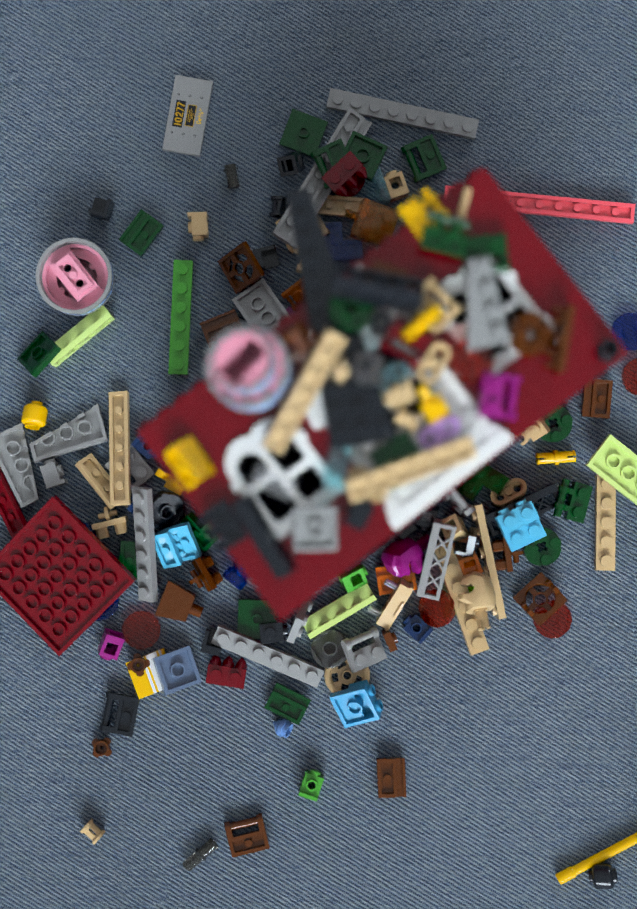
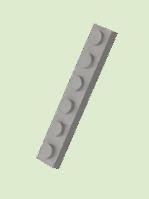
(145, 544)
(267, 655)

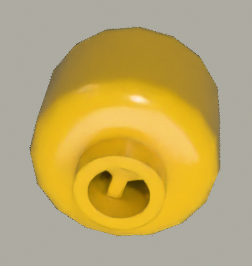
(34, 415)

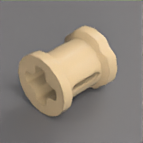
(407, 419)
(90, 825)

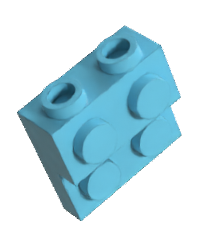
(520, 525)

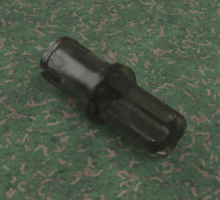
(200, 854)

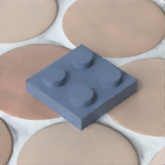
(177, 670)

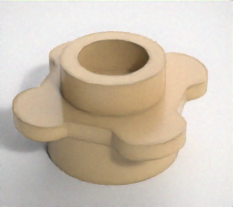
(340, 371)

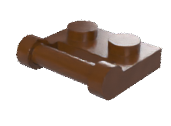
(249, 841)

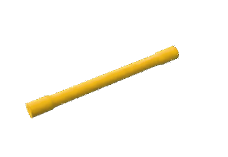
(572, 871)

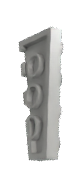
(483, 306)
(77, 434)

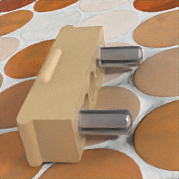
(394, 604)

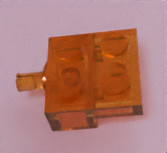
(372, 221)

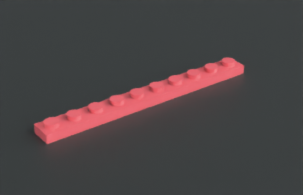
(570, 207)

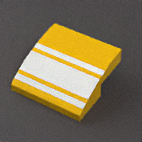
(149, 682)

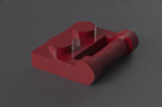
(420, 343)

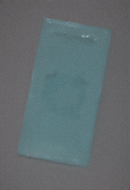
(337, 468)

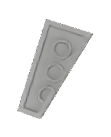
(17, 465)

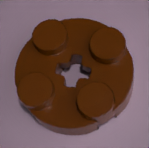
(538, 326)

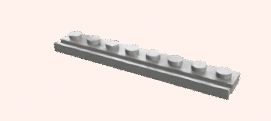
(350, 122)

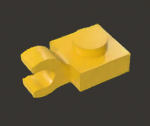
(433, 406)
(170, 484)

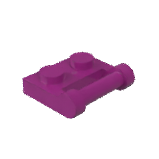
(492, 393)

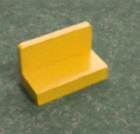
(189, 462)

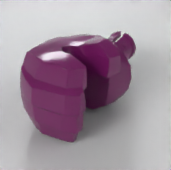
(401, 552)

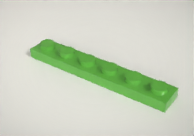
(180, 317)

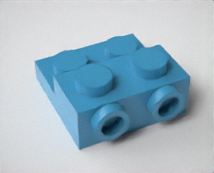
(357, 704)

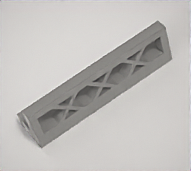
(434, 536)

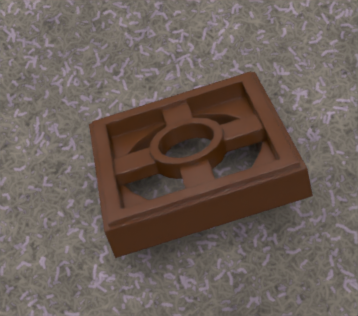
(225, 264)
(540, 579)

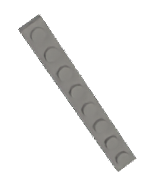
(403, 114)

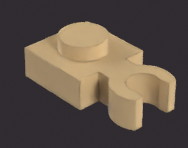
(536, 432)

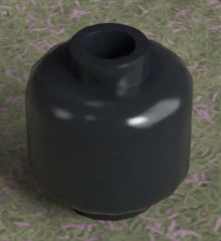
(603, 876)

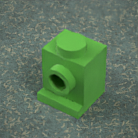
(354, 579)
(308, 792)

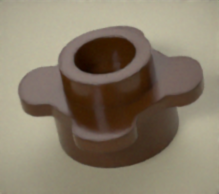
(143, 664)
(102, 742)

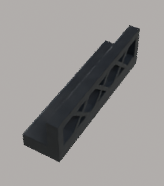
(378, 291)
(539, 494)
(264, 537)

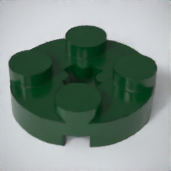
(347, 321)
(563, 428)
(546, 556)

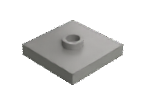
(314, 528)

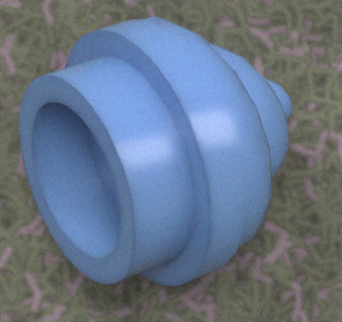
(283, 727)

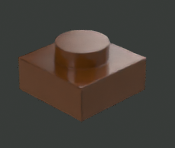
(390, 639)

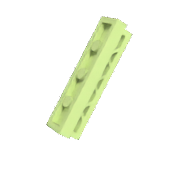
(81, 334)
(338, 610)

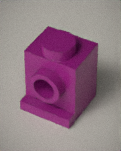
(113, 651)

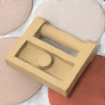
(438, 324)

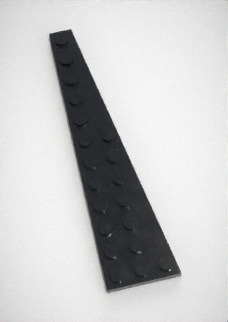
(352, 411)

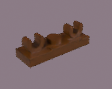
(561, 338)

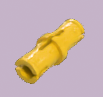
(421, 322)
(556, 457)

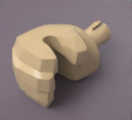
(480, 599)

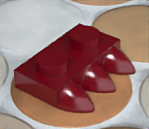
(343, 173)
(226, 673)

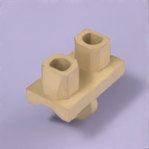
(102, 527)

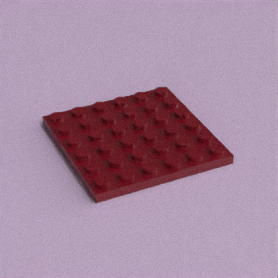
(60, 575)

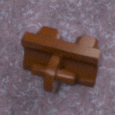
(305, 341)
(506, 562)
(208, 580)

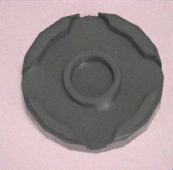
(327, 649)

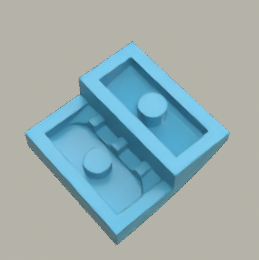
(176, 545)

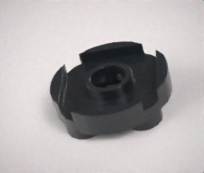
(175, 510)

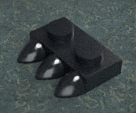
(224, 525)

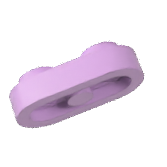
(439, 431)

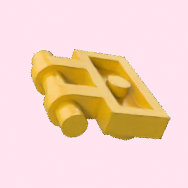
(415, 214)

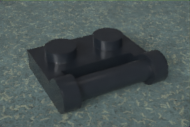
(125, 716)

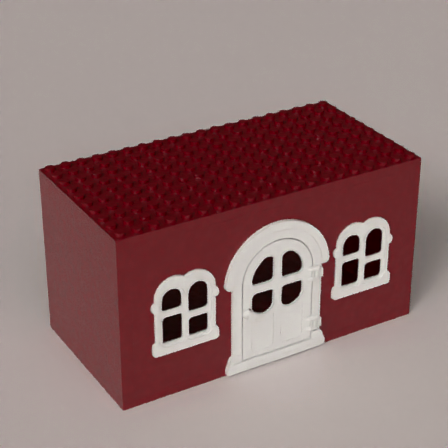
(225, 435)

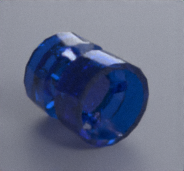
(235, 576)

